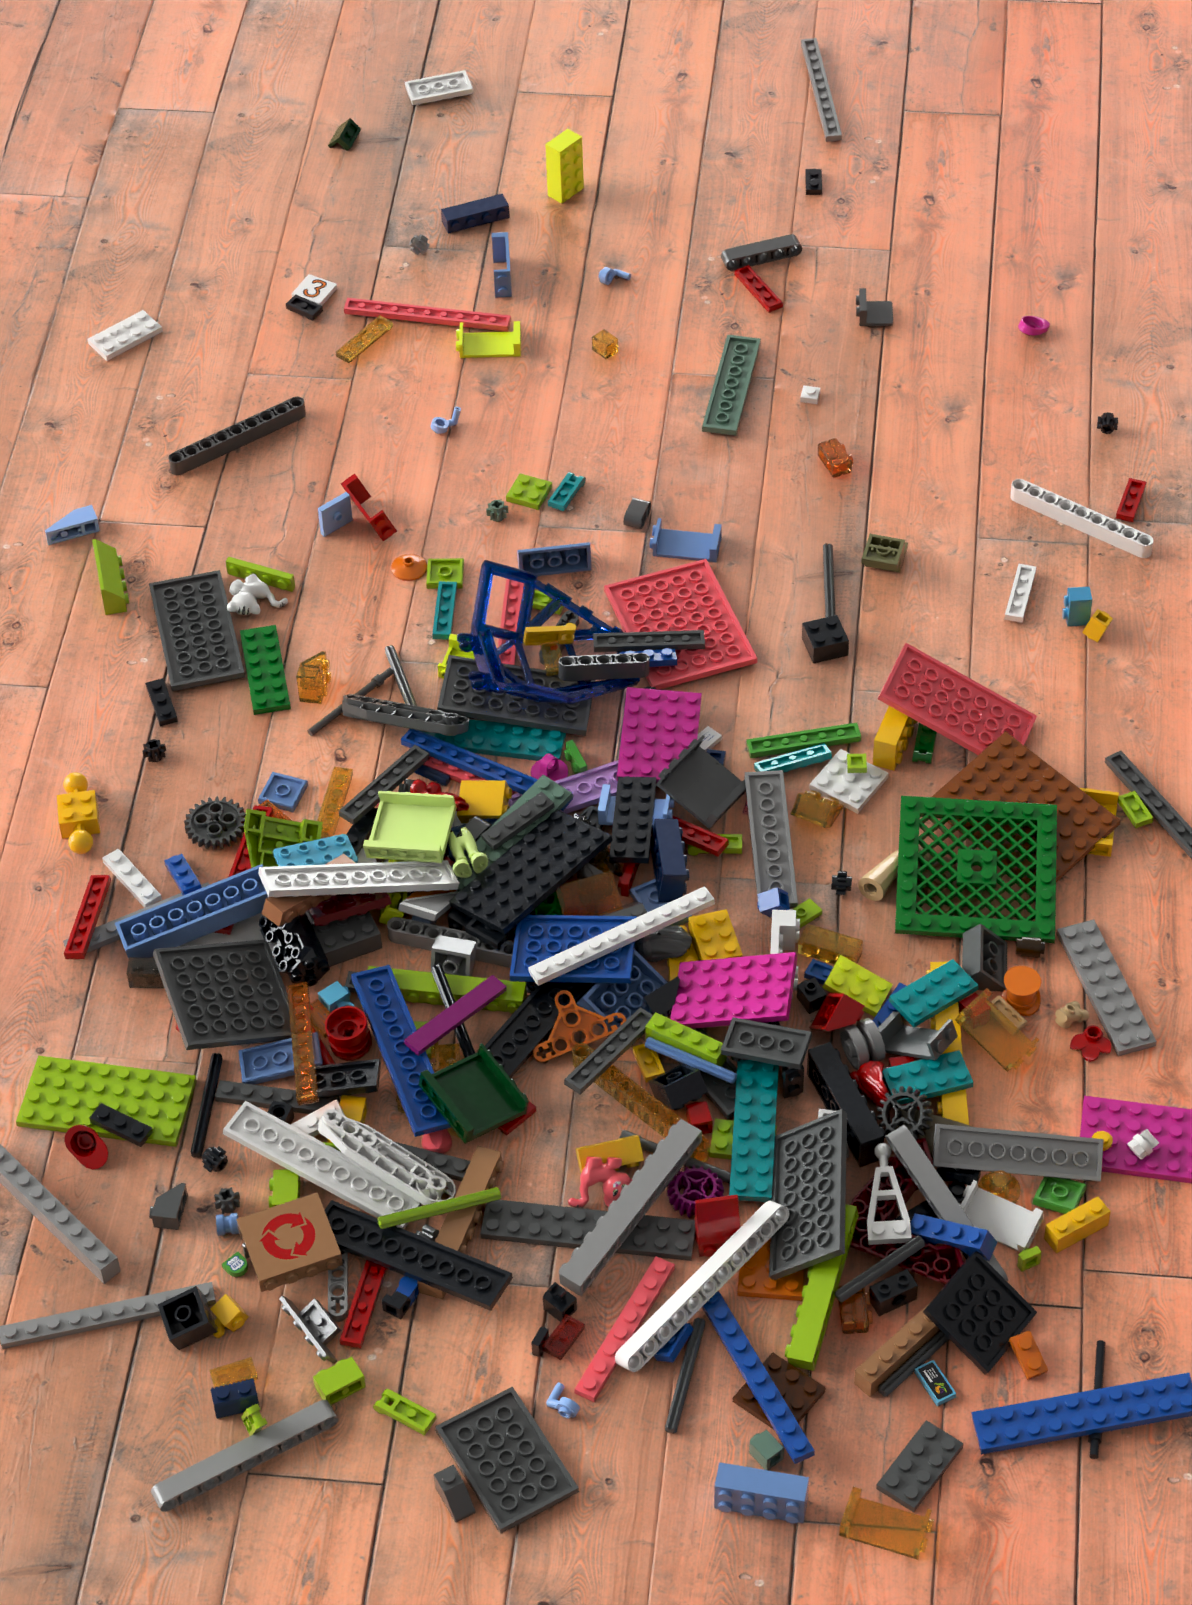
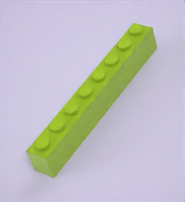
(422, 988)
(818, 1303)

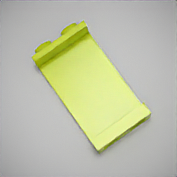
(489, 343)

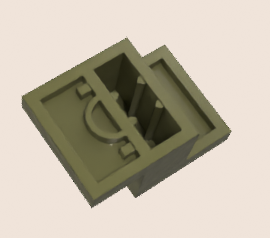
(884, 553)

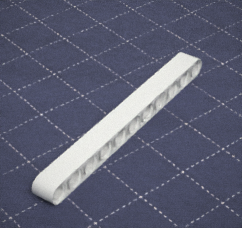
(701, 1286)

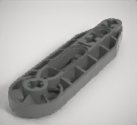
(404, 715)

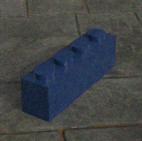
(475, 213)

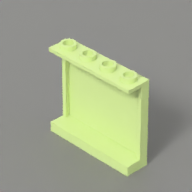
(411, 827)

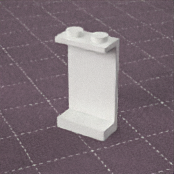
(1003, 1219)

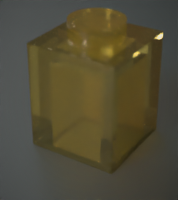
(605, 344)

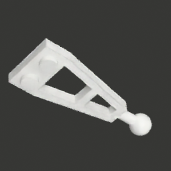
(887, 1231)

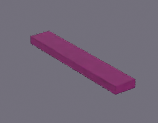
(455, 1015)

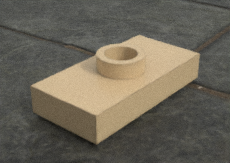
(1010, 1012)

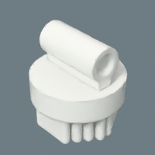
(1143, 1144)

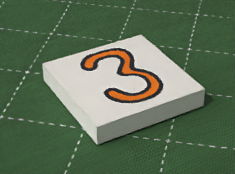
(315, 289)

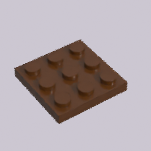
(795, 1387)

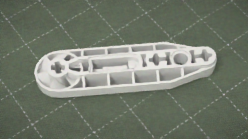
(386, 1158)

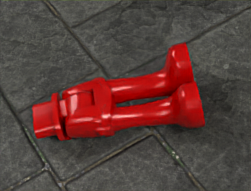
(420, 786)

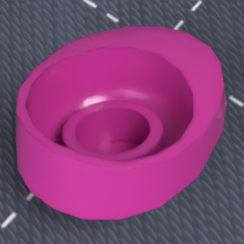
(1033, 325)

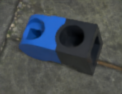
(402, 1298)

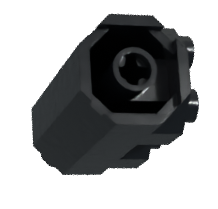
(296, 949)

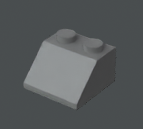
(454, 955)

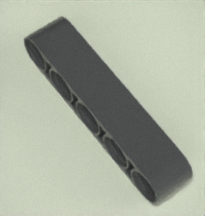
(761, 252)
(603, 667)

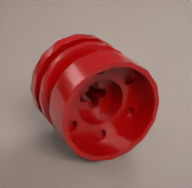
(348, 1033)

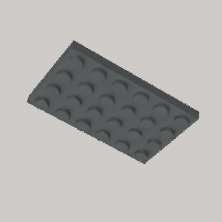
(506, 1460)

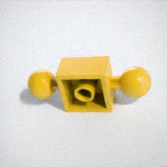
(78, 813)

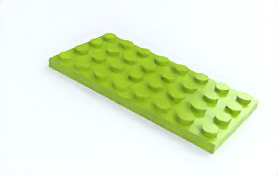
(69, 1092)

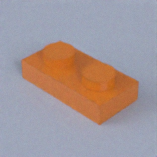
(1028, 1355)

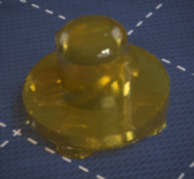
(1001, 1184)

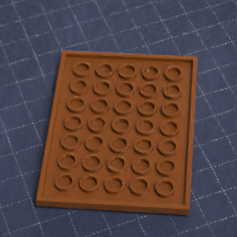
(1015, 774)

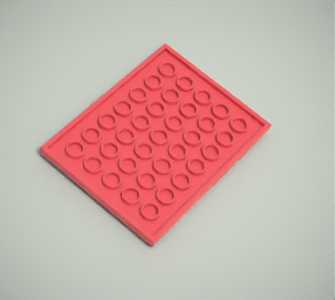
(683, 601)

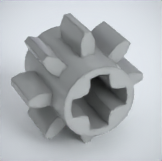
(419, 244)

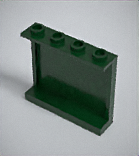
(474, 1095)

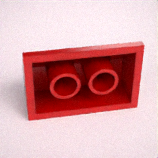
(837, 1012)

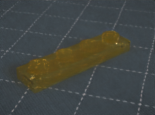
(364, 339)

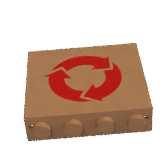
(290, 1242)

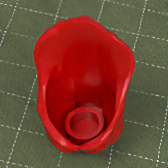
(871, 1082)

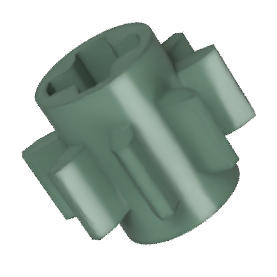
(497, 510)

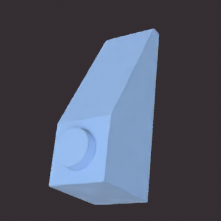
(73, 525)

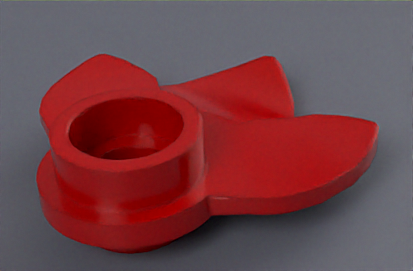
(1089, 1045)

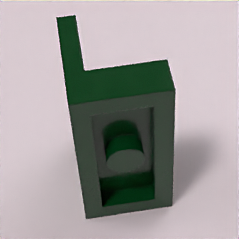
(345, 134)

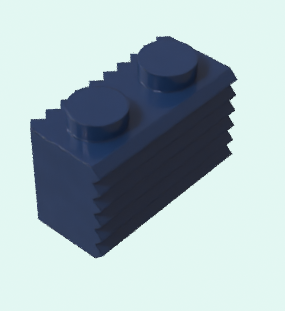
(234, 1398)

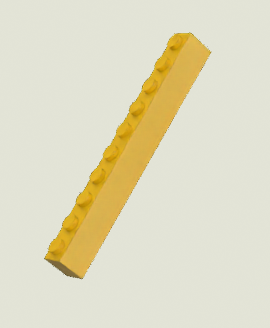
(953, 1104)

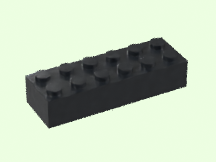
(839, 1092)

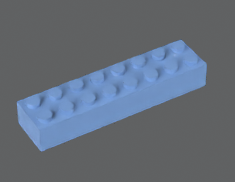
(193, 914)

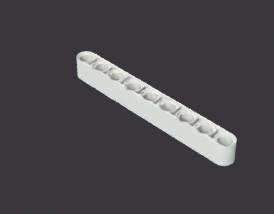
(1081, 518)

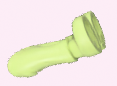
(466, 842)

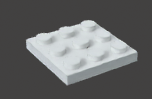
(850, 789)

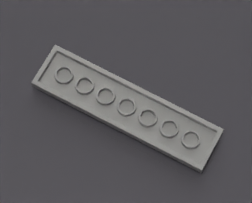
(770, 833)
(1106, 988)
(1017, 1152)

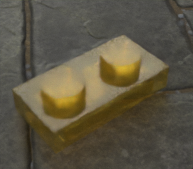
(233, 1372)

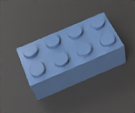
(761, 1493)

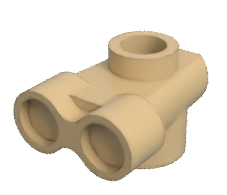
(1070, 1013)

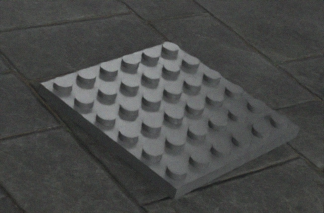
(225, 993)

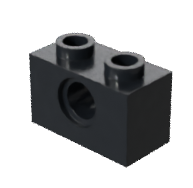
(893, 1292)

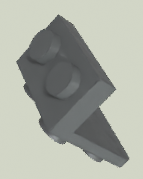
(873, 312)

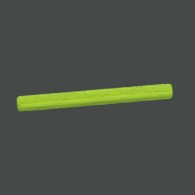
(439, 1208)

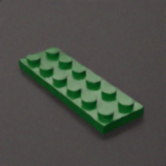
(265, 670)

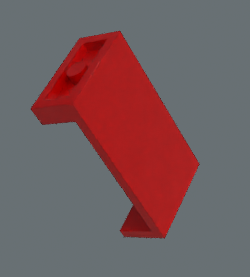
(359, 495)

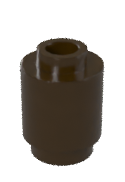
(1030, 947)

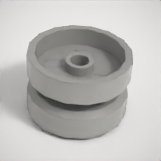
(862, 1043)

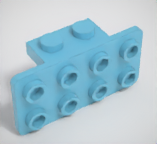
(315, 852)

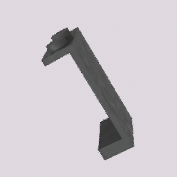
(915, 1041)

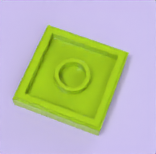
(445, 570)

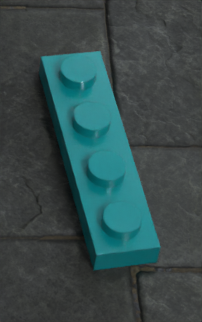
(444, 610)
(795, 759)

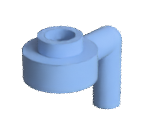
(606, 275)
(440, 425)
(566, 1406)

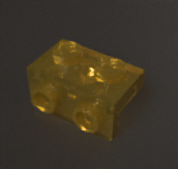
(444, 1055)

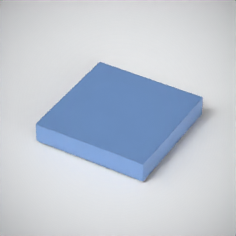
(283, 791)

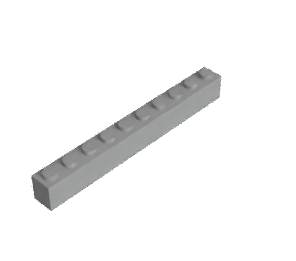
(630, 1207)
(57, 1218)

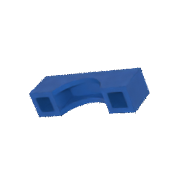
(954, 1234)

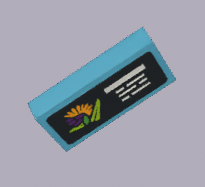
(935, 1383)

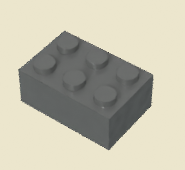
(348, 938)

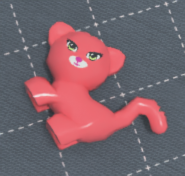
(596, 1172)

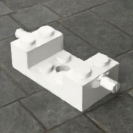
(785, 934)

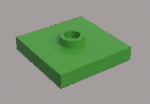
(1059, 1194)

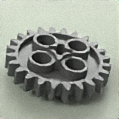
(215, 823)

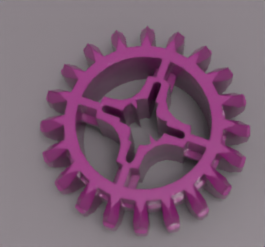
(696, 1185)

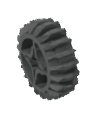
(912, 1108)

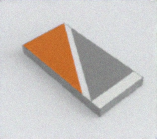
(427, 904)

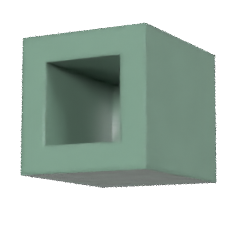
(766, 1450)

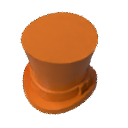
(1022, 989)

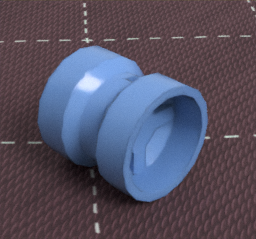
(227, 1224)

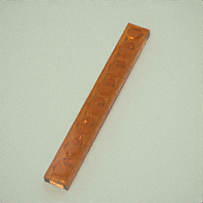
(302, 1044)

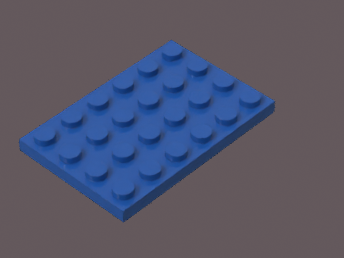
(547, 935)

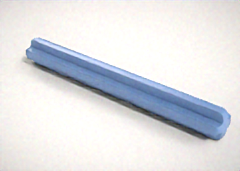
(691, 1060)

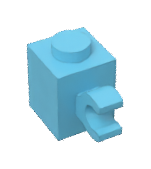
(335, 996)

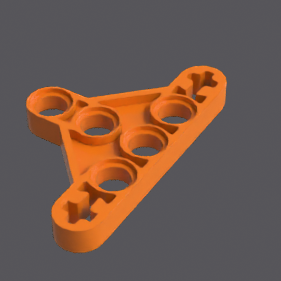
(566, 1031)

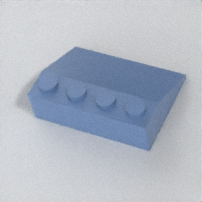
(623, 997)

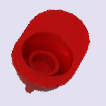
(86, 1146)

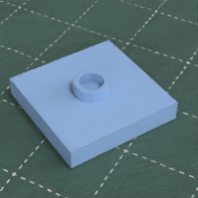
(335, 514)

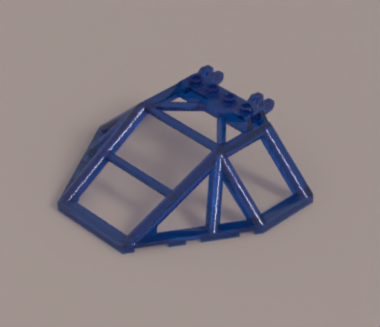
(493, 674)

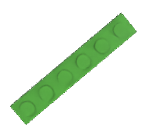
(803, 739)

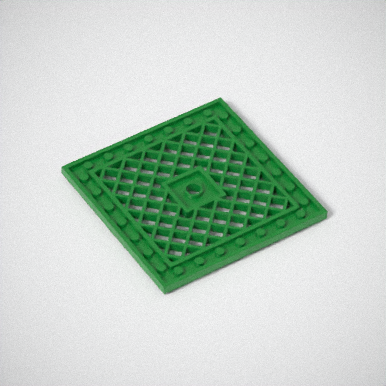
(987, 812)

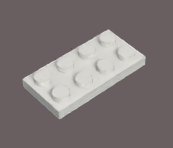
(438, 87)
(125, 335)

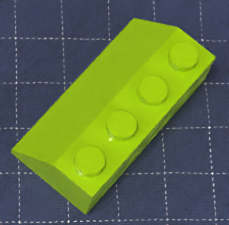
(110, 578)

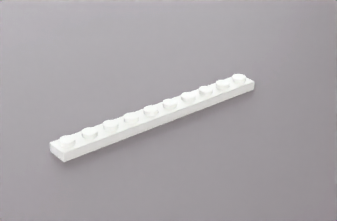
(621, 935)

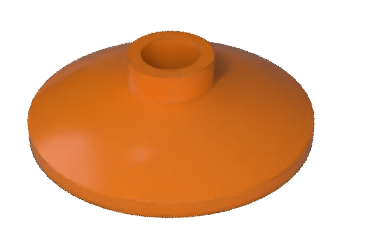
(409, 567)

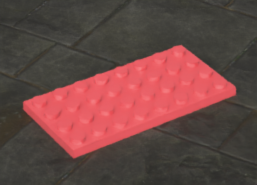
(952, 702)

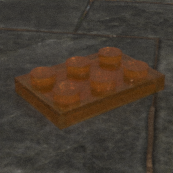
(590, 896)

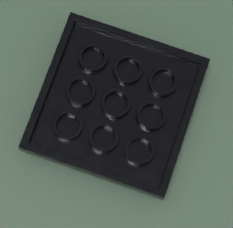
(980, 1312)

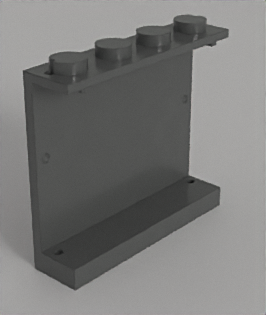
(701, 784)

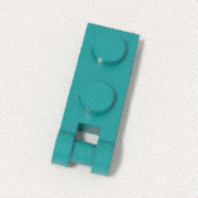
(566, 491)

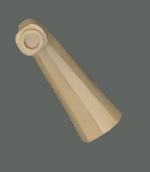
(879, 879)

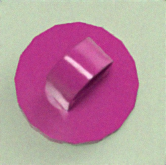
(550, 767)

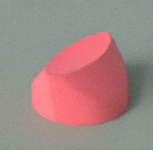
(437, 1141)

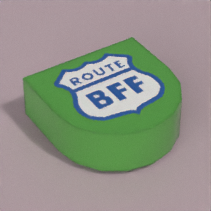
(235, 1265)

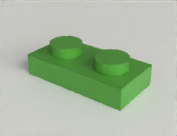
(573, 755)

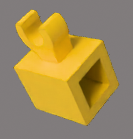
(1097, 625)
(228, 1315)

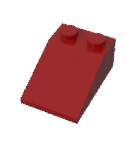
(715, 1222)

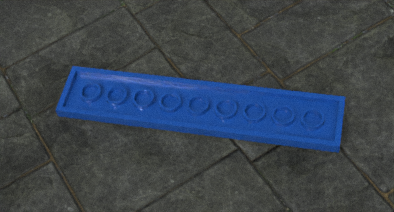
(391, 1026)
(1083, 1413)

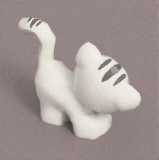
(246, 593)

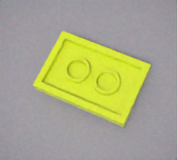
(858, 984)

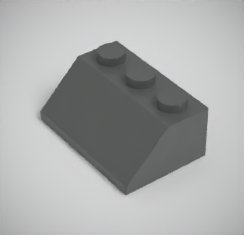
(985, 958)

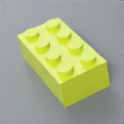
(564, 166)

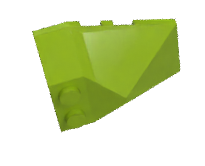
(268, 833)

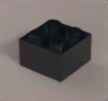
(825, 639)
(678, 1086)
(187, 1318)

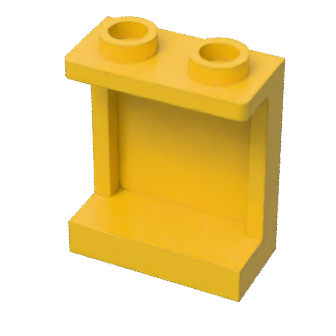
(485, 799)

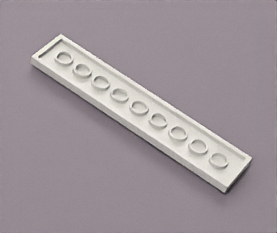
(357, 878)
(316, 1162)

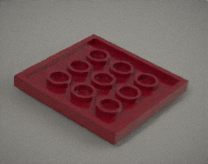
(345, 905)

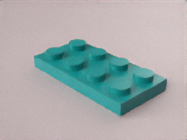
(933, 993)
(929, 1076)

